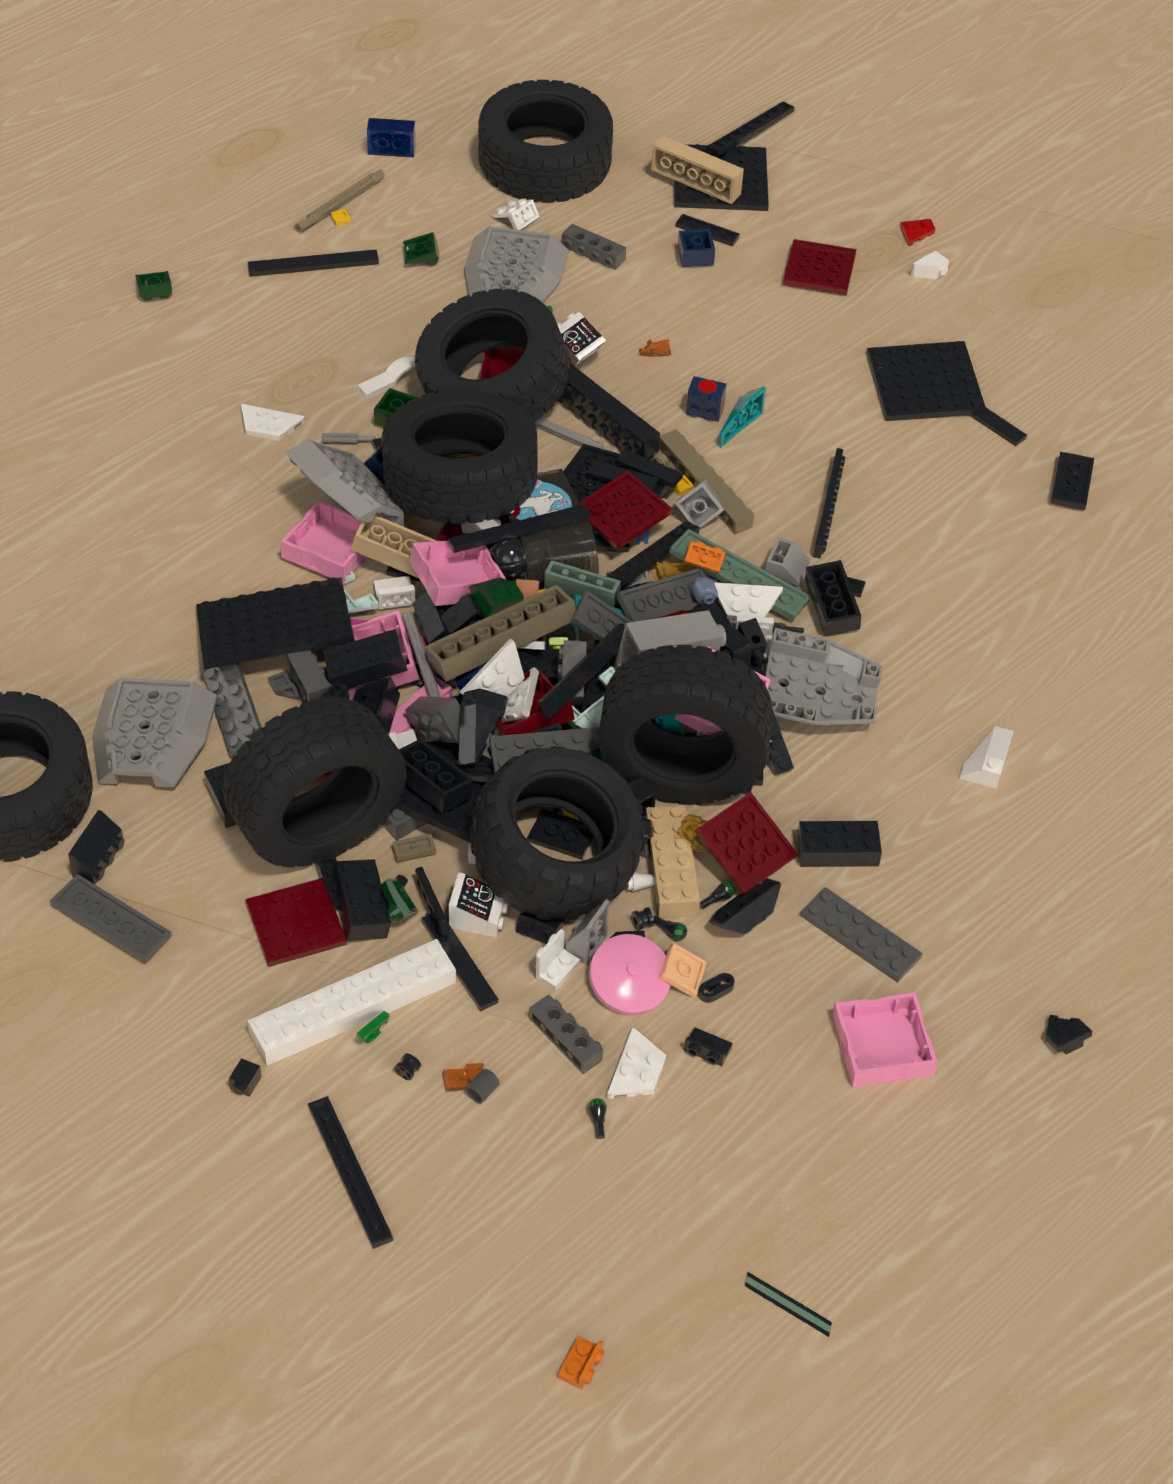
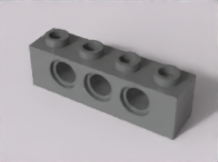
(594, 246)
(582, 1058)

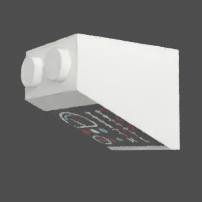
(580, 338)
(475, 907)

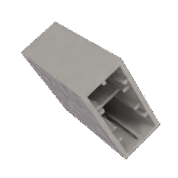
(683, 629)

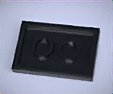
(561, 834)

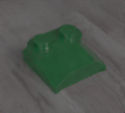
(422, 249)
(154, 285)
(398, 900)

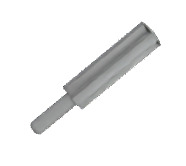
(344, 438)

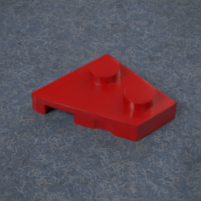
(917, 230)

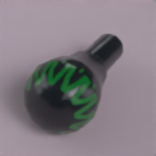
(723, 892)
(676, 930)
(597, 1110)

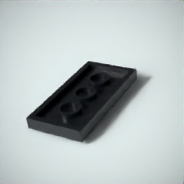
(1072, 480)

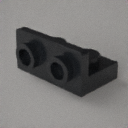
(538, 928)
(707, 1046)

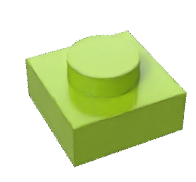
(556, 642)

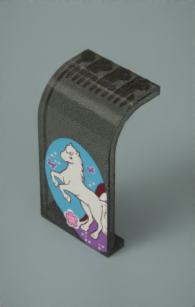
(566, 544)

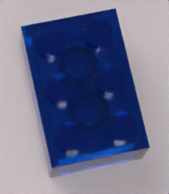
(391, 137)

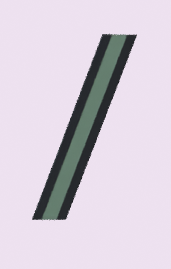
(788, 1304)

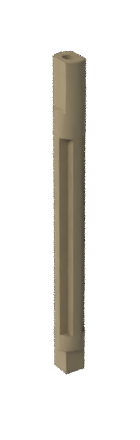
(339, 200)

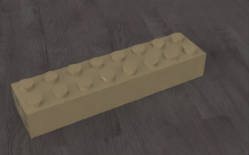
(483, 639)

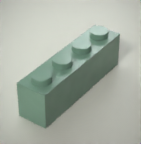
(577, 581)

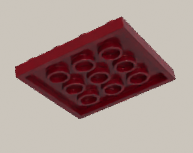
(819, 267)
(624, 509)
(746, 843)
(295, 922)

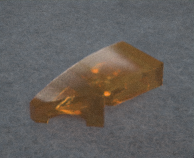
(656, 349)
(459, 1078)

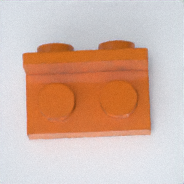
(705, 557)
(580, 1362)

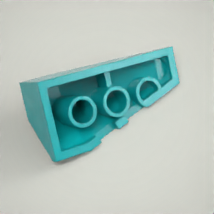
(744, 413)

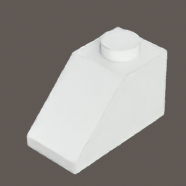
(930, 266)

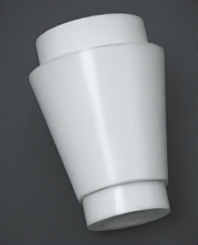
(640, 881)

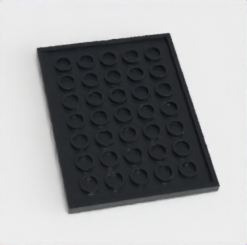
(273, 623)

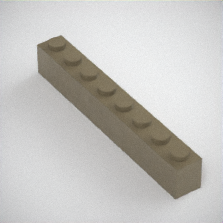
(695, 468)

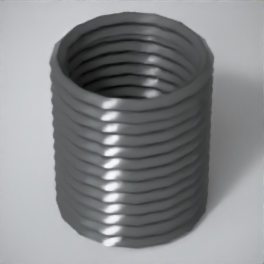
(482, 1085)

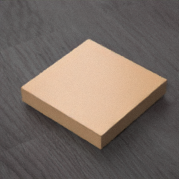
(683, 970)

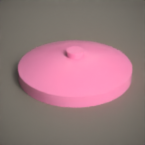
(628, 973)

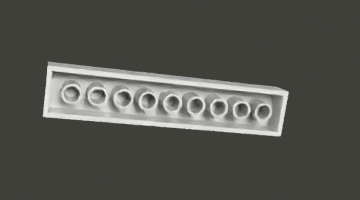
(351, 1002)

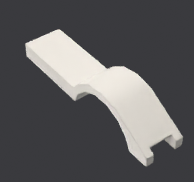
(387, 379)

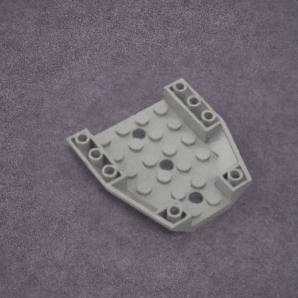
(536, 261)
(345, 481)
(824, 666)
(176, 733)

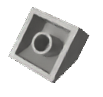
(700, 504)

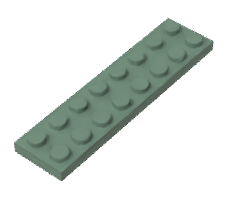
(739, 571)

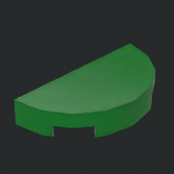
(371, 1030)

